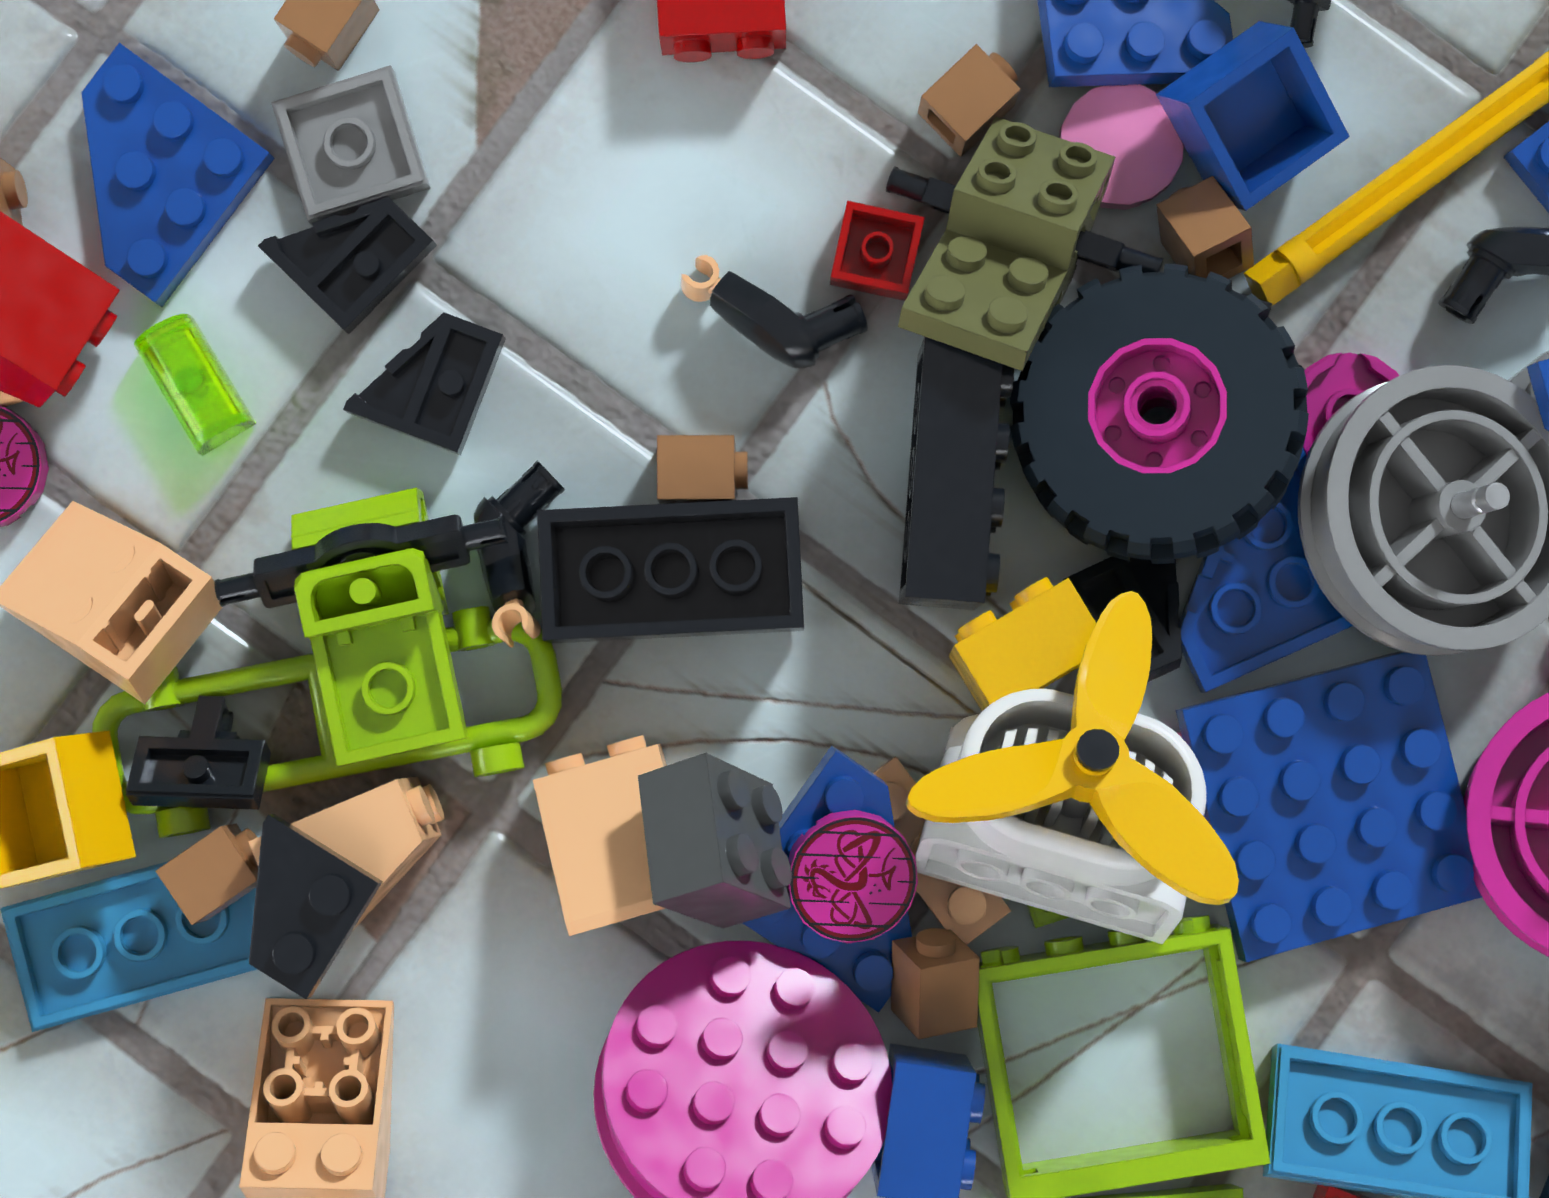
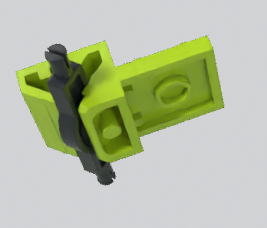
(374, 617)

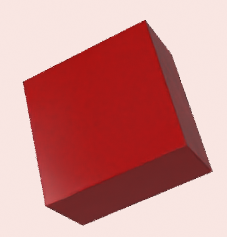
(876, 250)

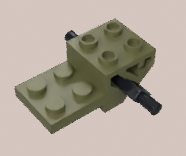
(1010, 241)

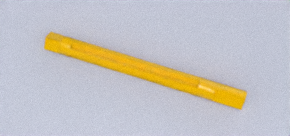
(1400, 184)

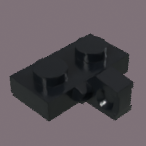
(200, 765)

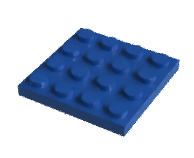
(1333, 802)

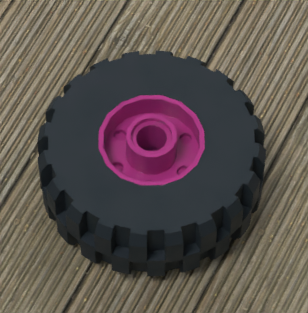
(1175, 347)

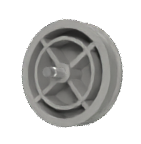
(1432, 511)

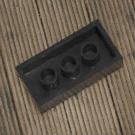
(952, 478)
(670, 570)

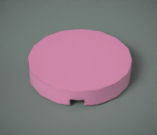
(1135, 130)

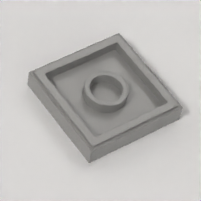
(350, 144)

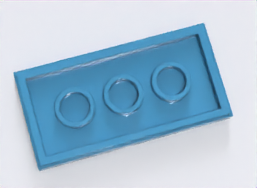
(118, 946)
(1396, 1127)

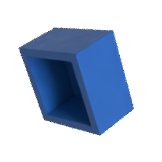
(1254, 113)
(928, 1125)

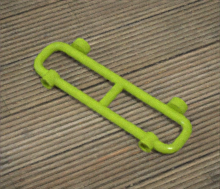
(492, 745)

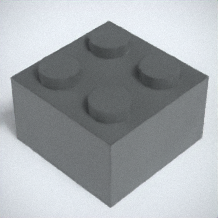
(714, 841)

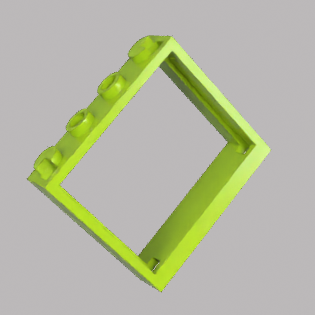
(1142, 1163)

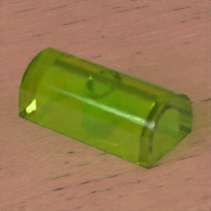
(193, 382)

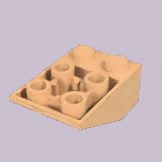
(111, 599)
(321, 1100)

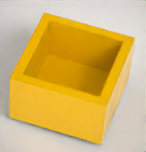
(1026, 646)
(61, 809)

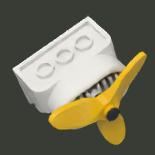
(1078, 797)

